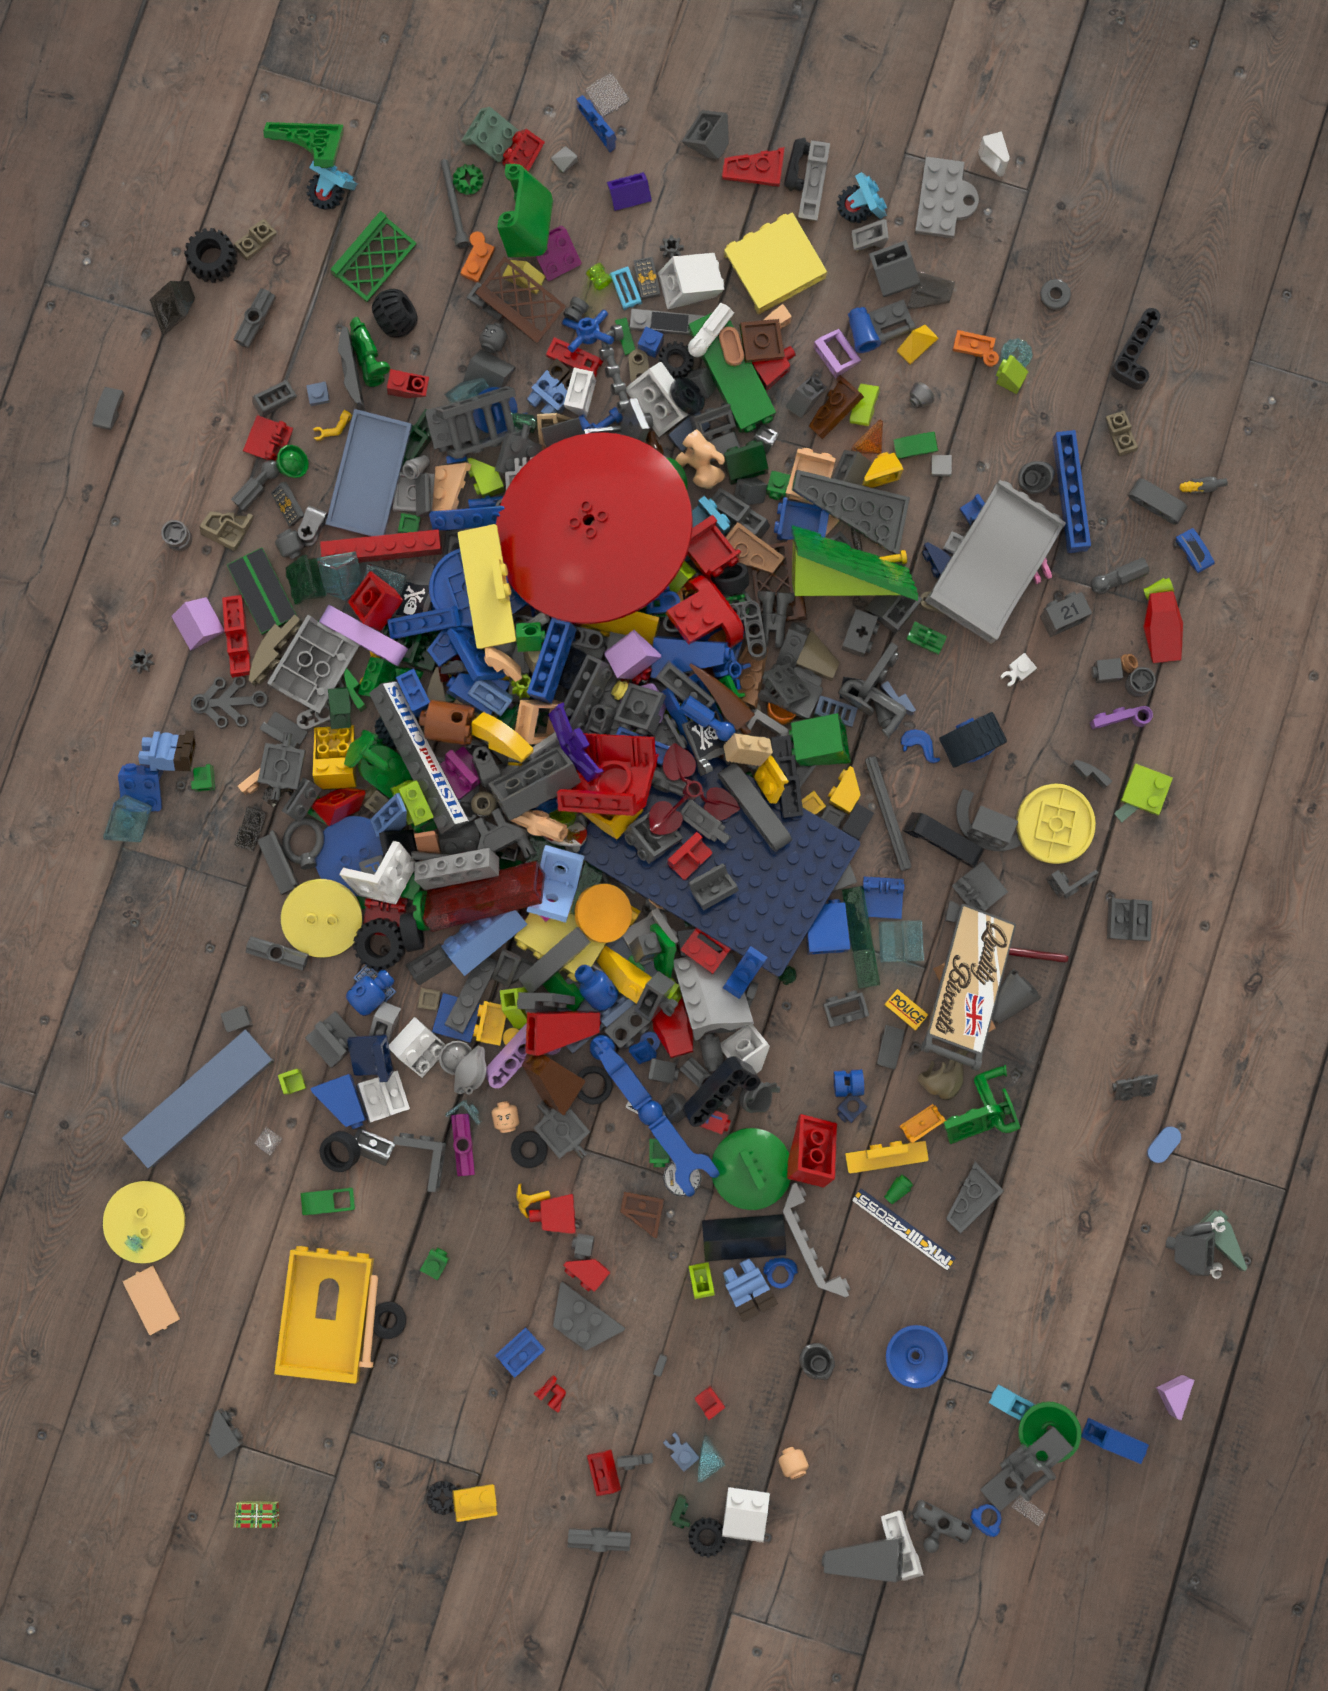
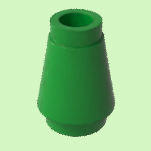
(898, 1189)

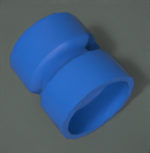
(856, 1083)

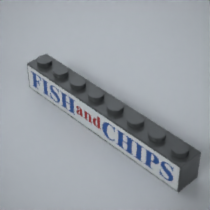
(418, 756)

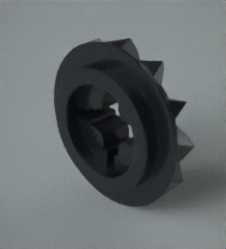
(435, 1491)

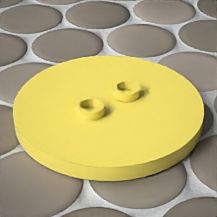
(1055, 823)
(321, 918)
(151, 1214)

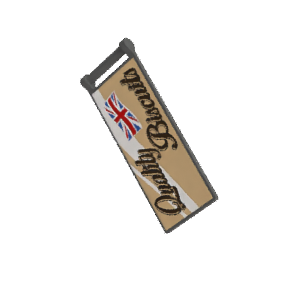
(969, 985)

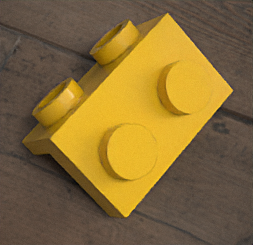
(491, 1023)

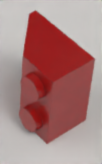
(375, 601)

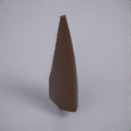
(730, 704)

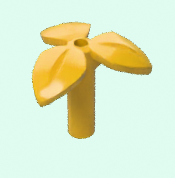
(525, 1200)

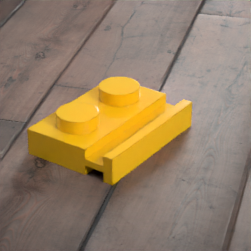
(771, 780)
(474, 1502)

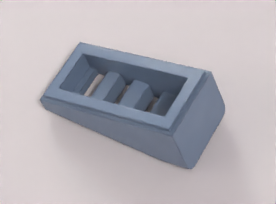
(831, 702)

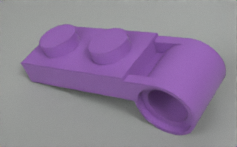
(1120, 715)

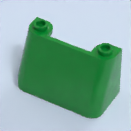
(527, 228)

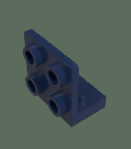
(371, 1056)

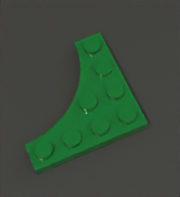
(319, 139)

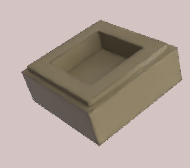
(429, 999)

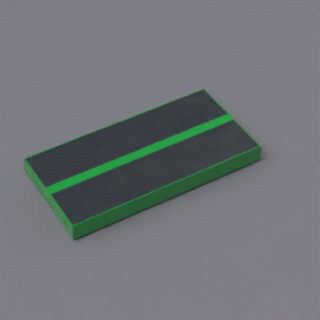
(261, 590)

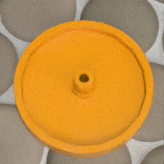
(603, 913)

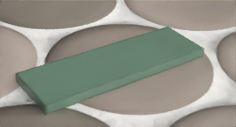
(1125, 811)

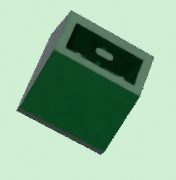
(745, 461)

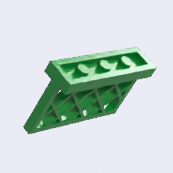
(357, 249)

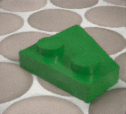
(664, 960)

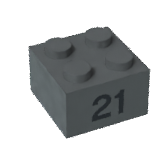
(1065, 614)

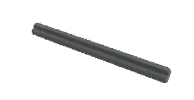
(888, 813)

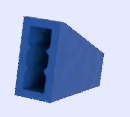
(699, 653)

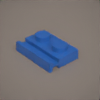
(520, 1352)

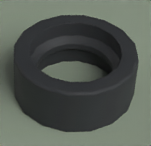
(738, 582)
(411, 936)
(608, 1085)
(328, 1157)

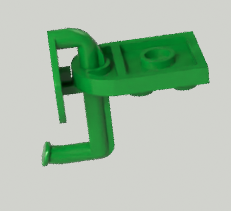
(385, 765)
(984, 1118)

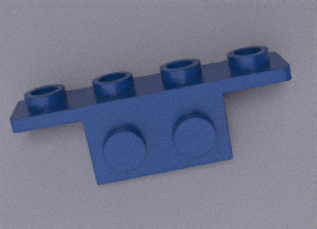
(464, 518)

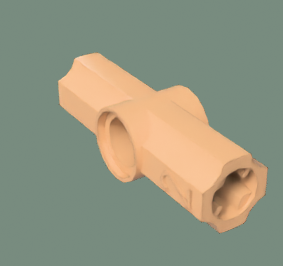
(540, 824)

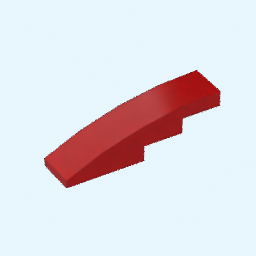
(236, 635)

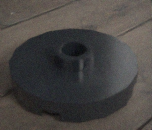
(687, 395)

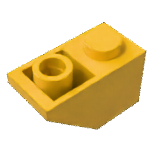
(847, 792)

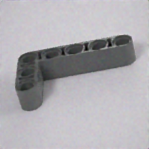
(748, 621)

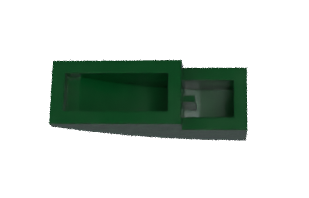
(418, 439)

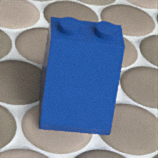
(829, 930)

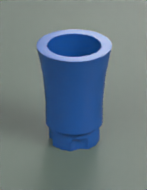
(863, 331)

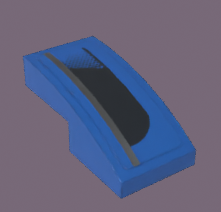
(1195, 549)

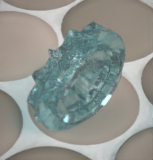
(1023, 347)

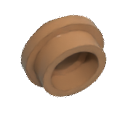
(1129, 663)

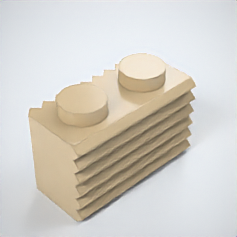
(747, 749)

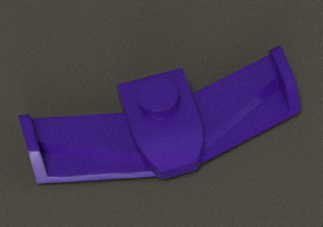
(573, 744)

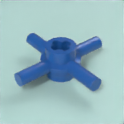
(588, 331)

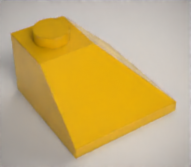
(883, 470)

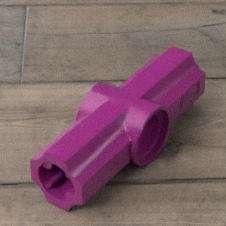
(465, 1158)

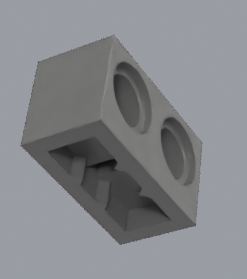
(623, 1022)

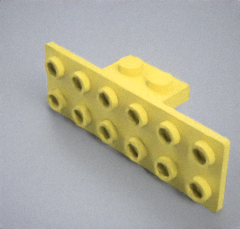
(487, 586)

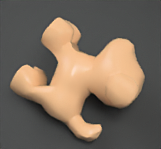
(699, 458)

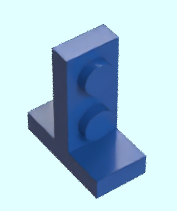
(744, 972)

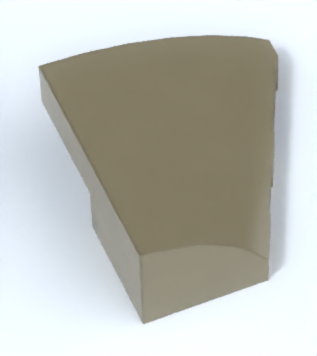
(226, 528)
(818, 658)

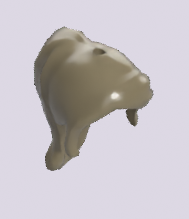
(945, 1081)

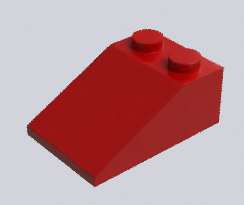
(813, 1151)

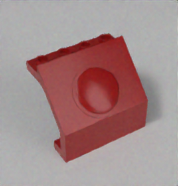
(626, 778)

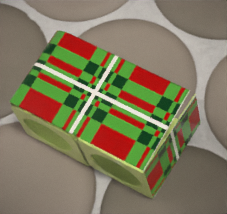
(256, 1515)

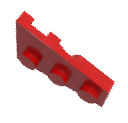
(758, 168)

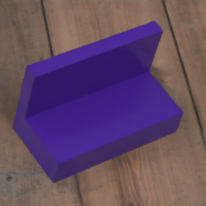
(629, 191)

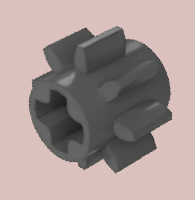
(671, 242)
(146, 659)

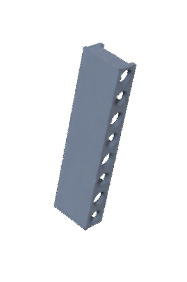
(197, 1099)

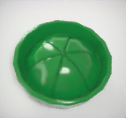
(292, 461)

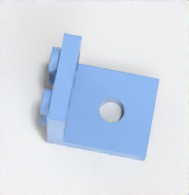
(558, 883)

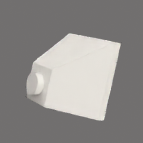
(747, 1046)

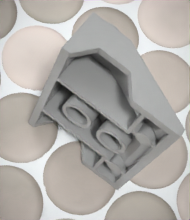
(313, 664)
(706, 1000)

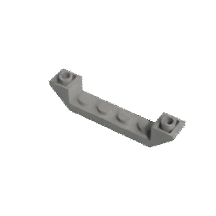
(835, 1285)

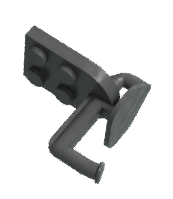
(868, 691)

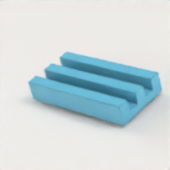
(631, 303)

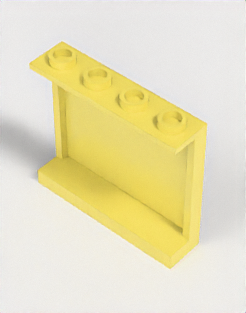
(775, 262)
(543, 936)

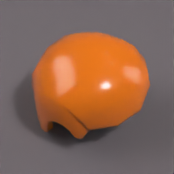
(779, 714)

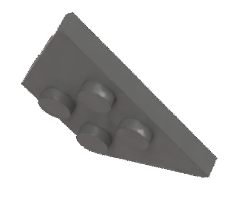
(582, 1319)

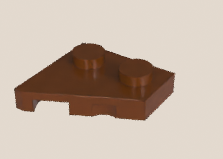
(643, 1211)

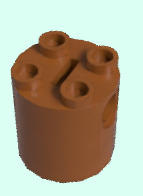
(448, 722)

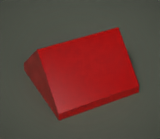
(338, 804)

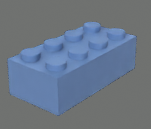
(481, 938)

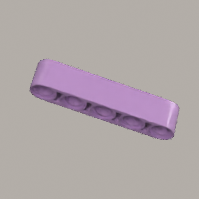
(363, 635)

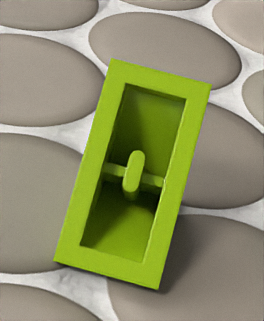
(701, 1280)

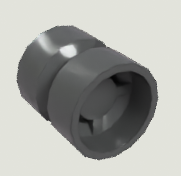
(1140, 682)

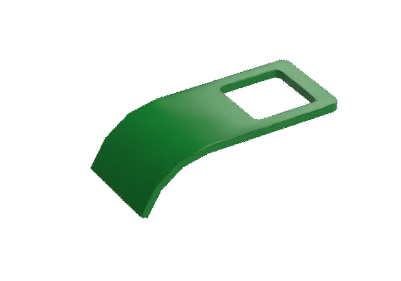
(323, 1202)

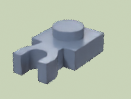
(683, 1453)

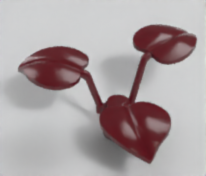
(681, 764)

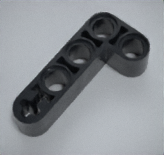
(1137, 345)
(944, 838)
(718, 1088)

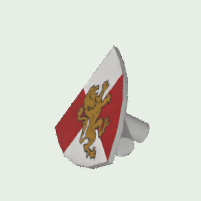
(575, 838)

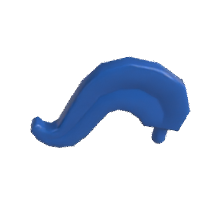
(919, 737)

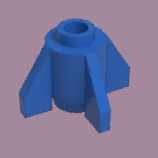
(731, 668)

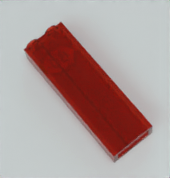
(484, 898)

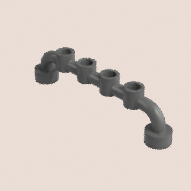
(613, 371)

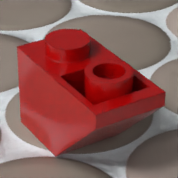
(407, 384)
(589, 1271)

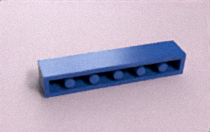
(1071, 491)

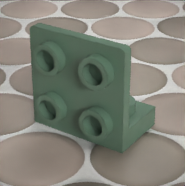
(490, 133)

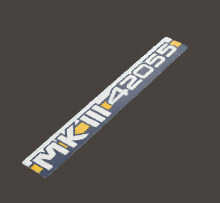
(904, 1229)

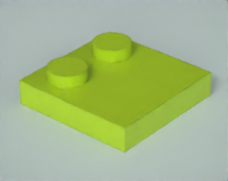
(1146, 789)

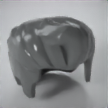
(817, 1361)

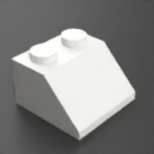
(745, 1514)

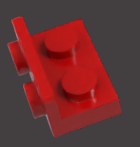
(523, 150)

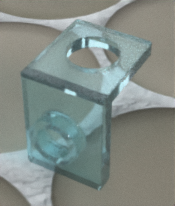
(472, 1110)

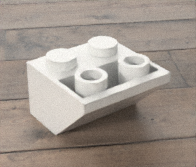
(417, 1047)

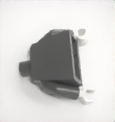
(1196, 1248)

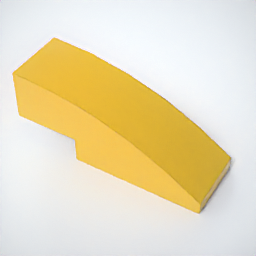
(501, 737)

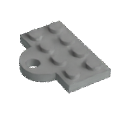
(943, 198)

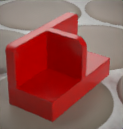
(689, 856)

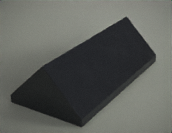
(744, 1237)

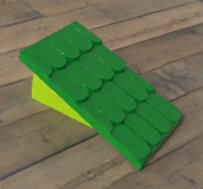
(836, 569)

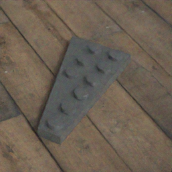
(865, 509)

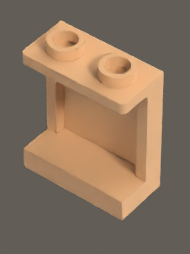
(810, 462)

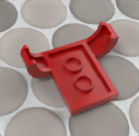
(705, 613)

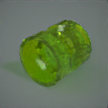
(599, 276)

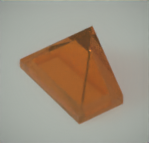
(871, 441)

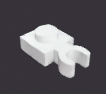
(1020, 669)

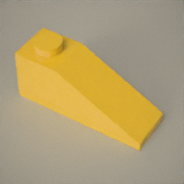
(624, 975)

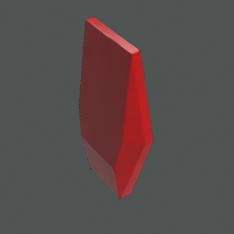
(1163, 627)
(674, 1031)

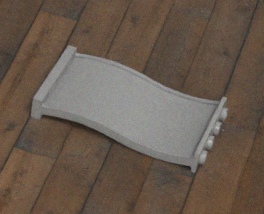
(995, 561)

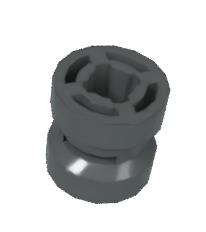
(576, 309)

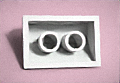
(654, 397)

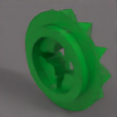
(462, 185)

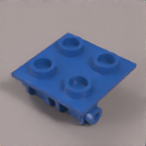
(883, 897)

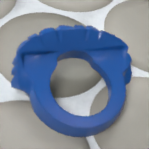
(771, 1265)
(991, 1531)

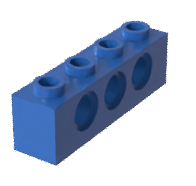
(551, 660)

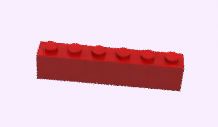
(387, 546)

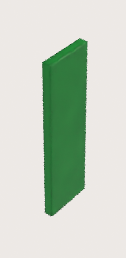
(627, 342)

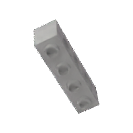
(457, 868)

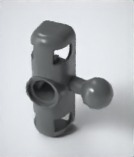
(951, 1529)

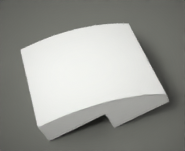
(383, 1098)

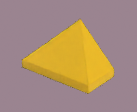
(917, 343)

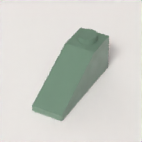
(1226, 1240)

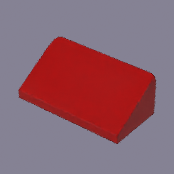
(603, 1472)

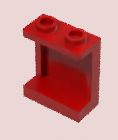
(711, 549)

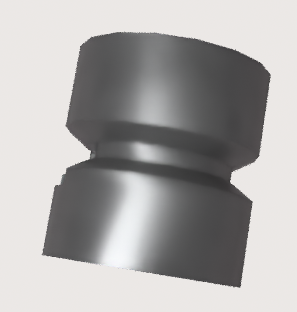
(176, 535)

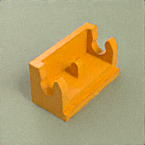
(922, 1123)

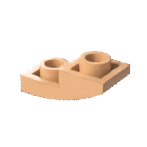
(500, 660)

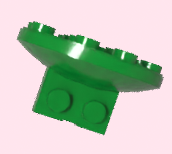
(751, 1169)

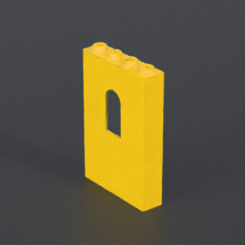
(322, 1346)

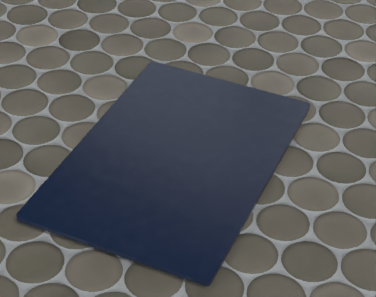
(776, 892)

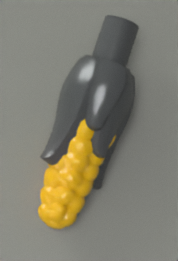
(1203, 485)

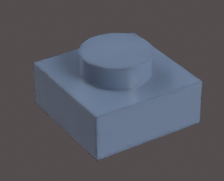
(318, 393)

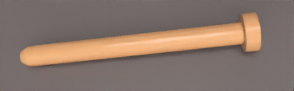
(369, 1323)

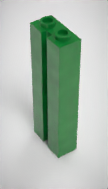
(736, 384)

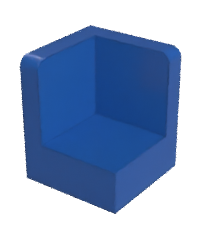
(972, 509)

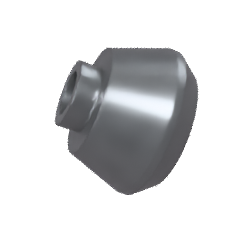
(921, 395)

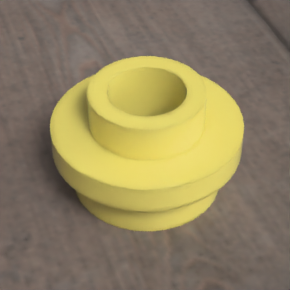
(619, 690)

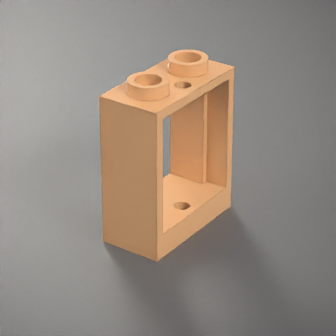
(527, 720)

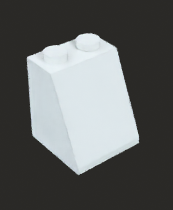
(690, 279)

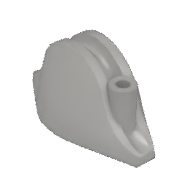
(470, 1071)

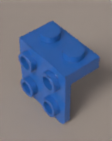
(141, 784)

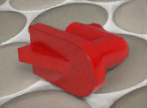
(555, 1402)

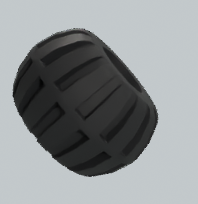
(394, 313)

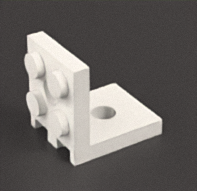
(388, 881)

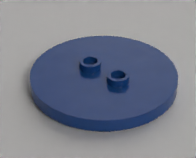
(449, 587)
(345, 846)

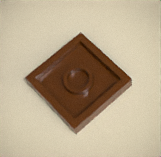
(761, 340)

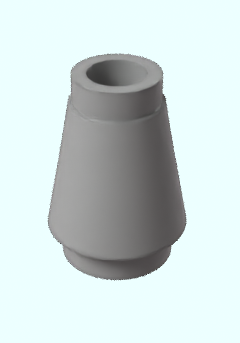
(414, 467)

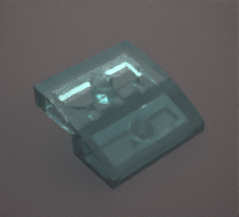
(901, 941)

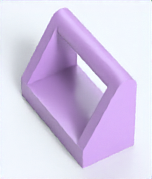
(828, 357)

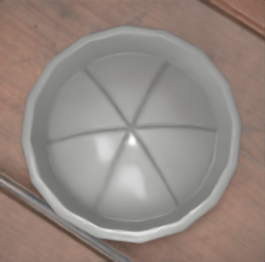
(452, 1054)

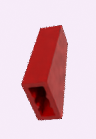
(559, 1028)

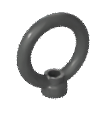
(308, 859)

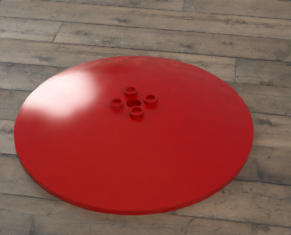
(617, 561)

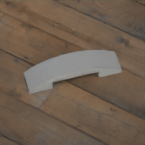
(814, 180)

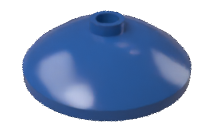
(931, 1360)

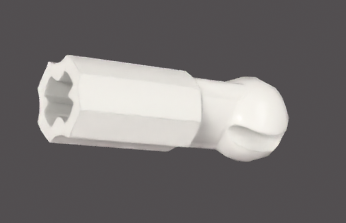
(710, 330)

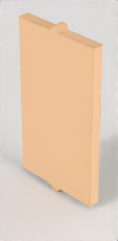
(151, 1300)

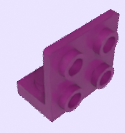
(560, 254)

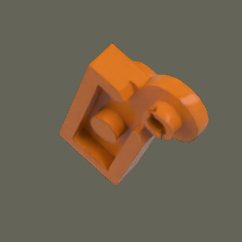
(478, 257)
(976, 345)

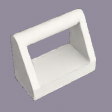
(994, 153)
(580, 391)

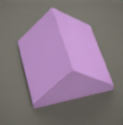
(197, 622)
(631, 656)
(1176, 1394)

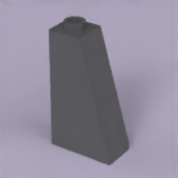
(867, 1560)

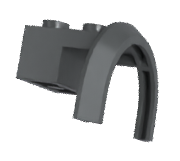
(989, 828)

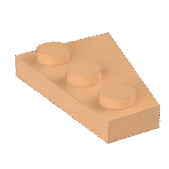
(447, 485)

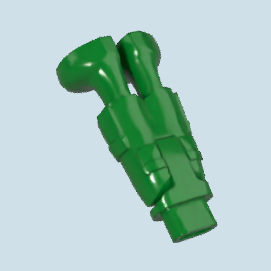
(366, 352)

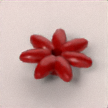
(643, 675)

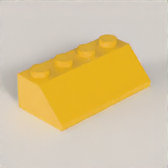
(642, 623)

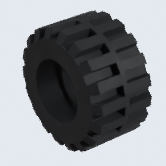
(203, 242)
(363, 948)

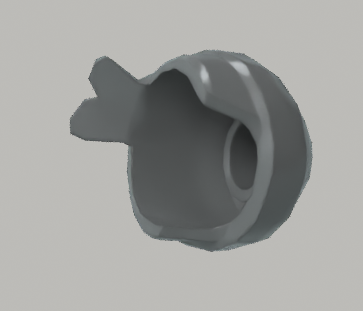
(758, 1099)

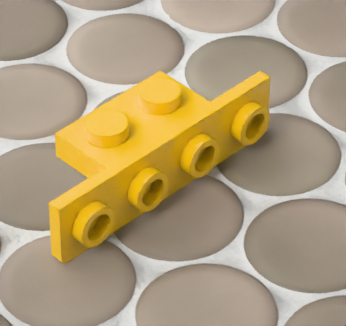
(894, 1155)

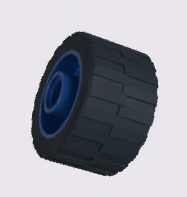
(973, 740)

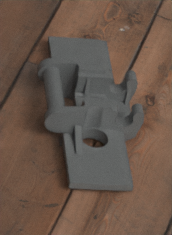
(1022, 1464)

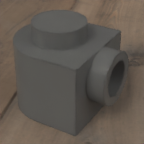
(583, 1245)

